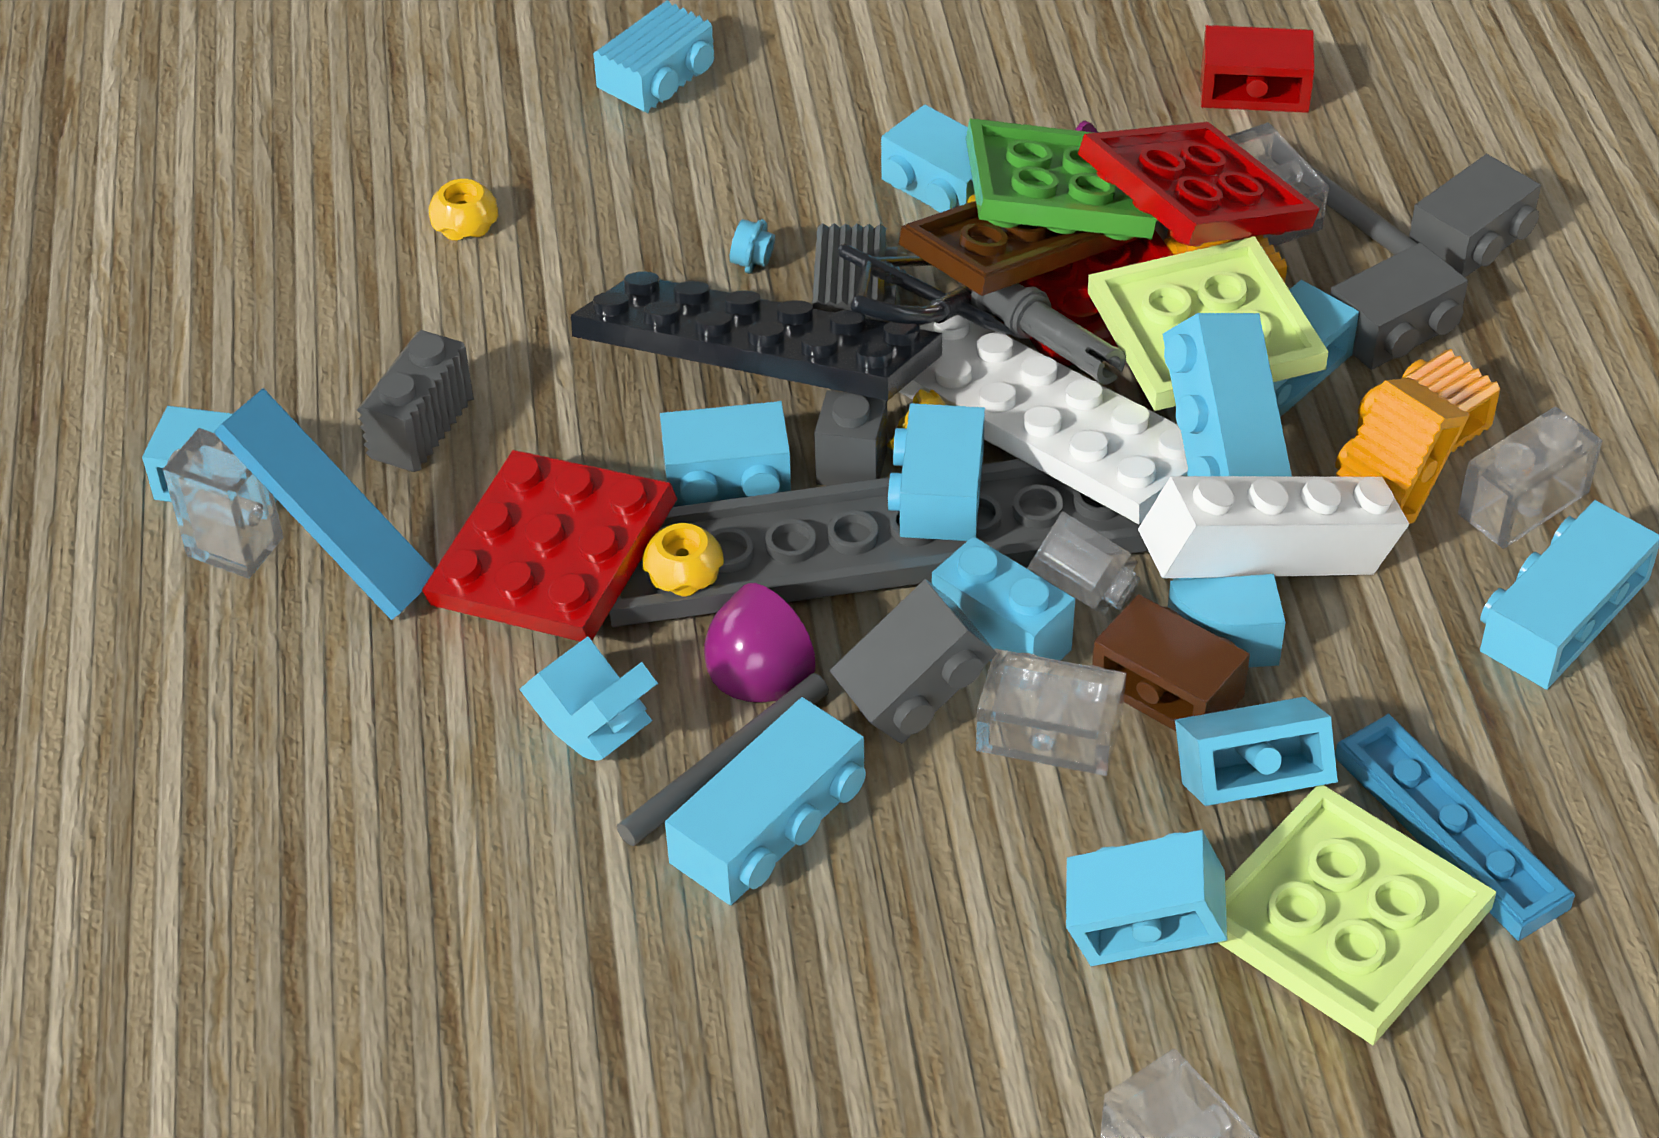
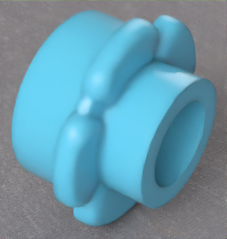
(751, 245)

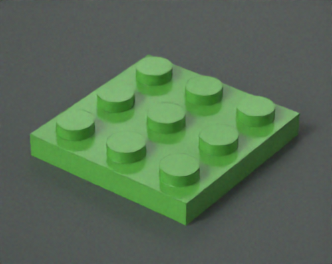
(1041, 181)

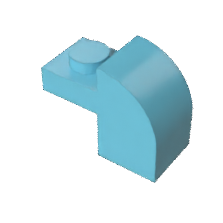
(1235, 608)
(588, 701)

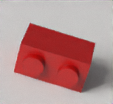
(1257, 68)

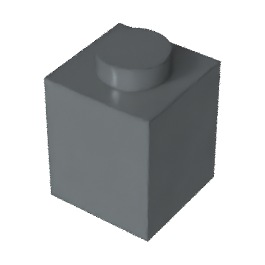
(850, 438)

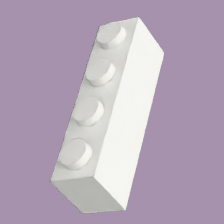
(1271, 526)

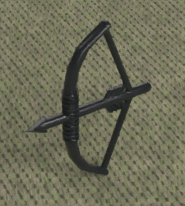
(941, 306)

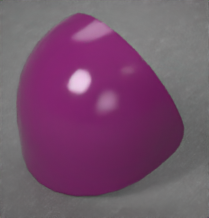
(757, 646)

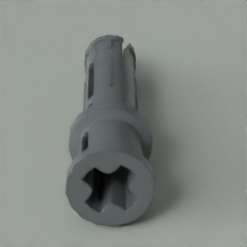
(1030, 315)

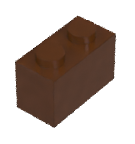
(1171, 663)

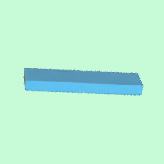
(325, 503)
(1454, 824)

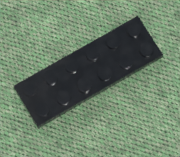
(759, 335)

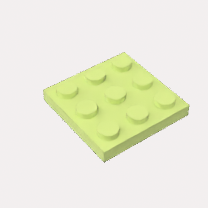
(1230, 277)
(1349, 912)

